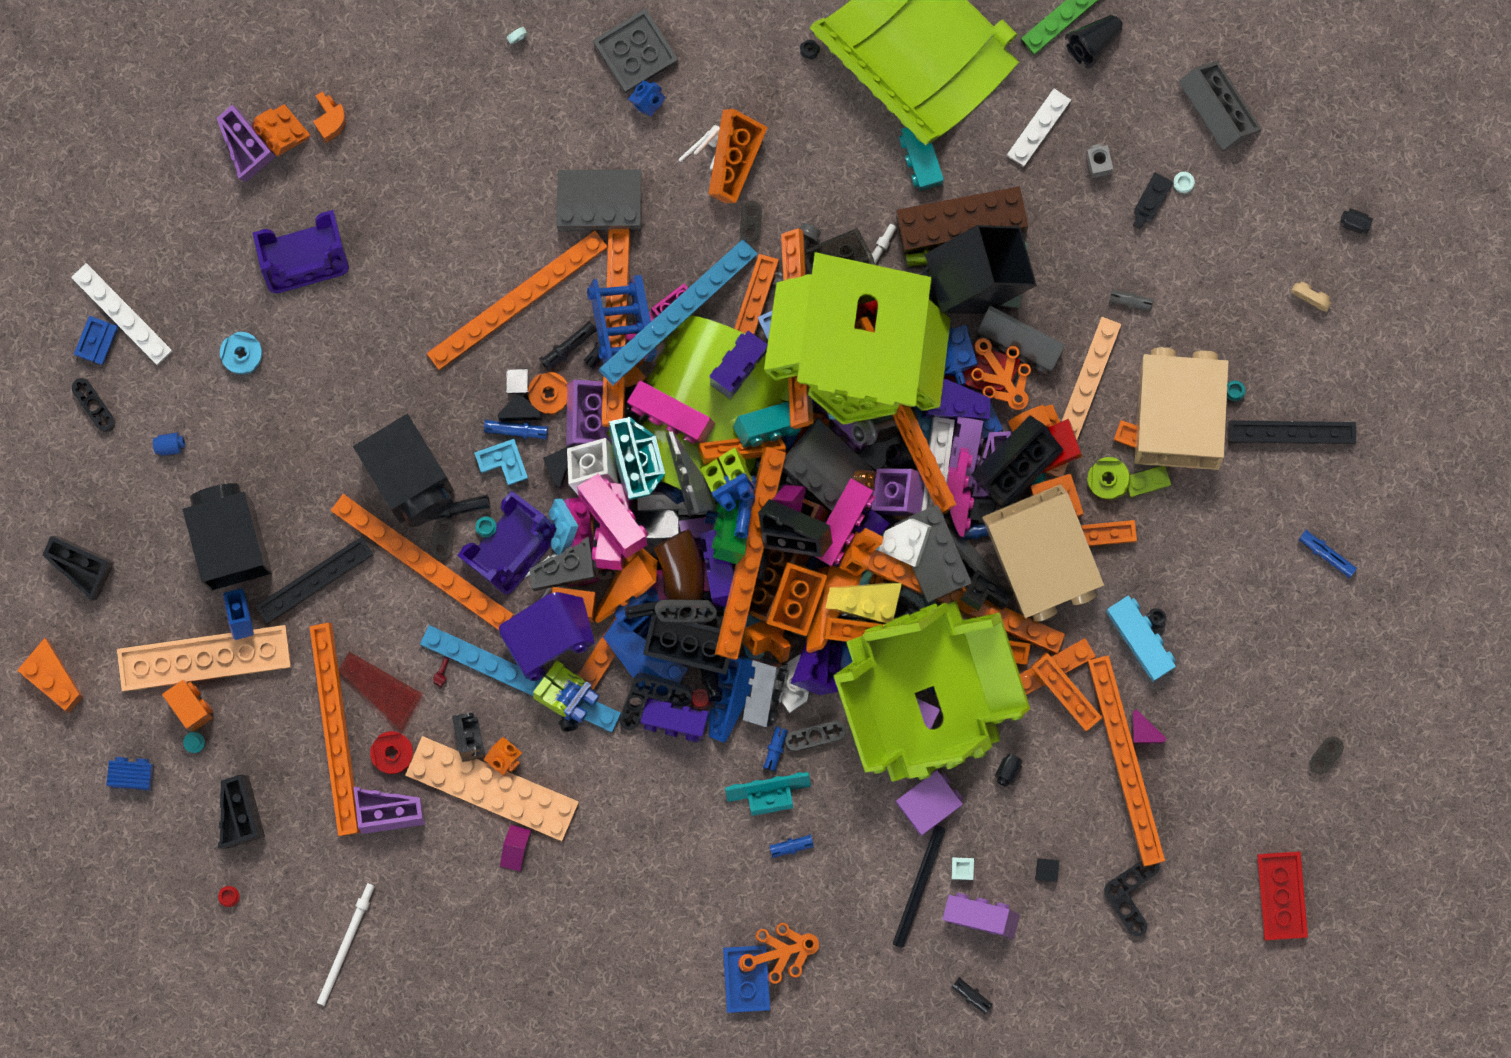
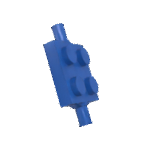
(959, 354)

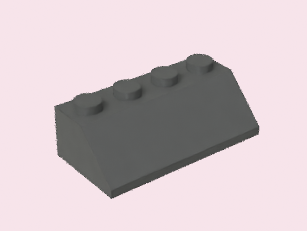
(1219, 105)
(1033, 345)
(940, 566)

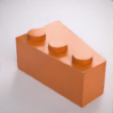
(49, 675)

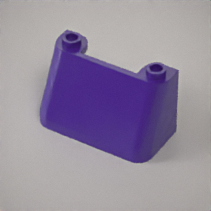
(302, 255)
(516, 546)
(546, 631)

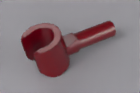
(438, 678)

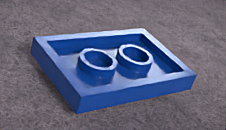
(746, 989)

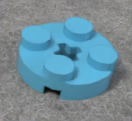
(247, 363)

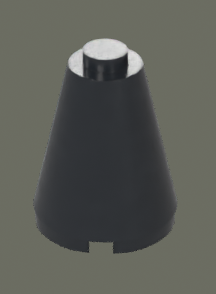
(1092, 40)

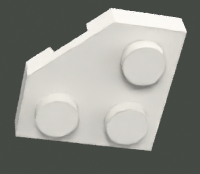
(906, 541)
(793, 695)

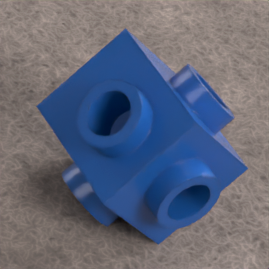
(647, 97)

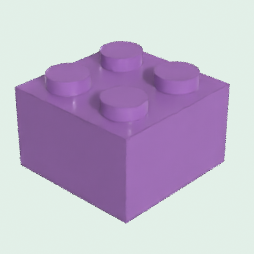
(898, 492)

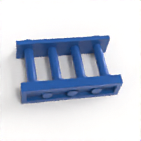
(638, 308)

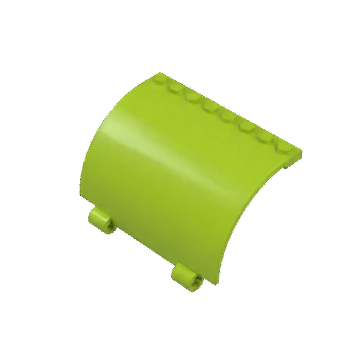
(921, 57)
(684, 374)

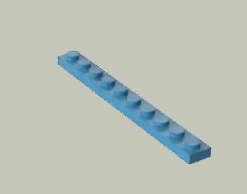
(677, 312)
(504, 671)

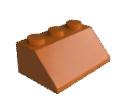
(797, 598)

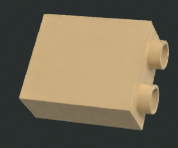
(1181, 410)
(1043, 553)

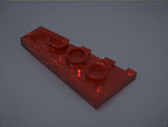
(387, 693)

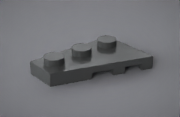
(567, 568)

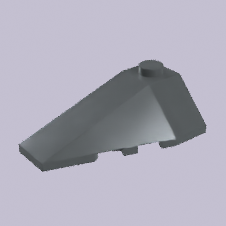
(693, 485)

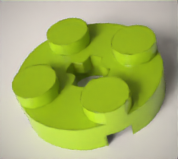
(1118, 471)

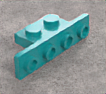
(769, 794)

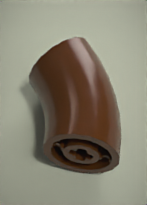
(681, 567)

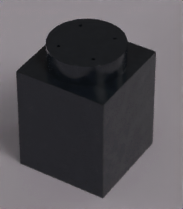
(979, 270)
(406, 472)
(226, 536)

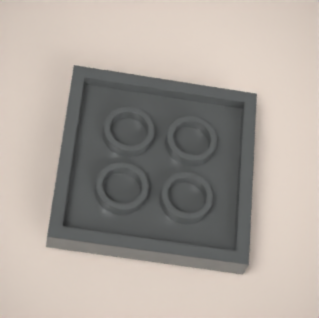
(635, 50)

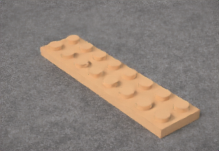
(203, 658)
(487, 788)

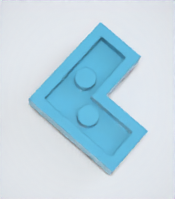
(505, 456)
(565, 526)

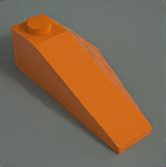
(835, 578)
(634, 579)

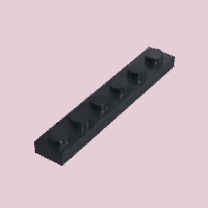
(1291, 432)
(314, 580)

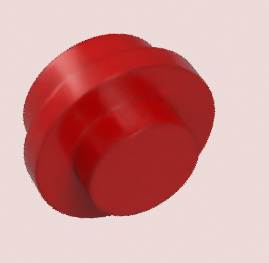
(700, 699)
(228, 896)

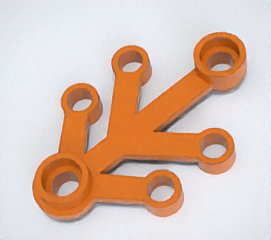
(1002, 377)
(782, 952)

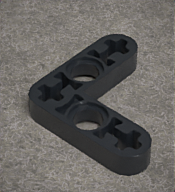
(645, 692)
(1123, 896)

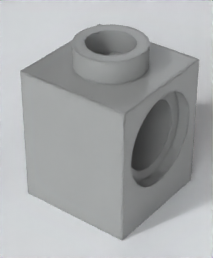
(1098, 170)

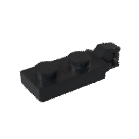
(1151, 199)

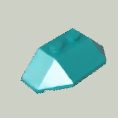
(636, 457)

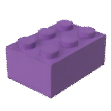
(584, 413)

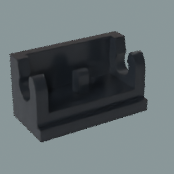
(468, 736)

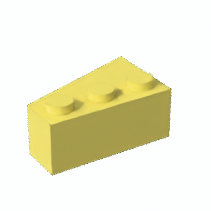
(867, 601)

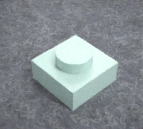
(962, 868)

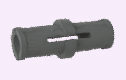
(1131, 300)

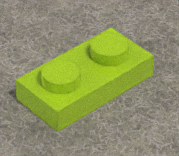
(1148, 481)

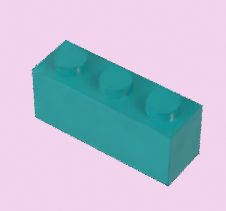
(922, 160)
(764, 425)

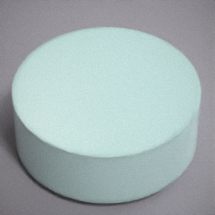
(517, 35)
(1183, 182)

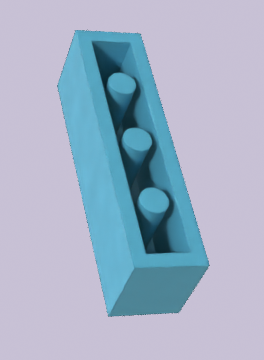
(1140, 638)

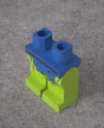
(730, 480)
(565, 693)

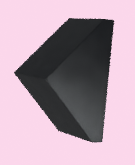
(519, 410)
(558, 466)

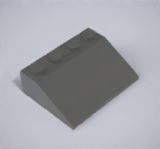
(599, 200)
(822, 464)

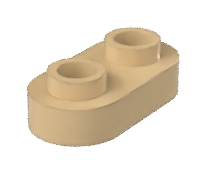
(1316, 299)

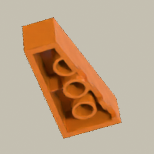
(734, 155)

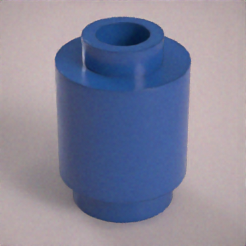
(168, 444)

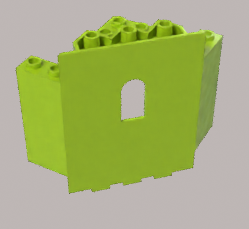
(851, 369)
(962, 660)

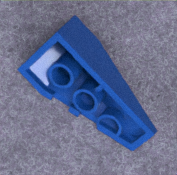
(630, 648)
(734, 690)

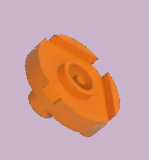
(537, 396)

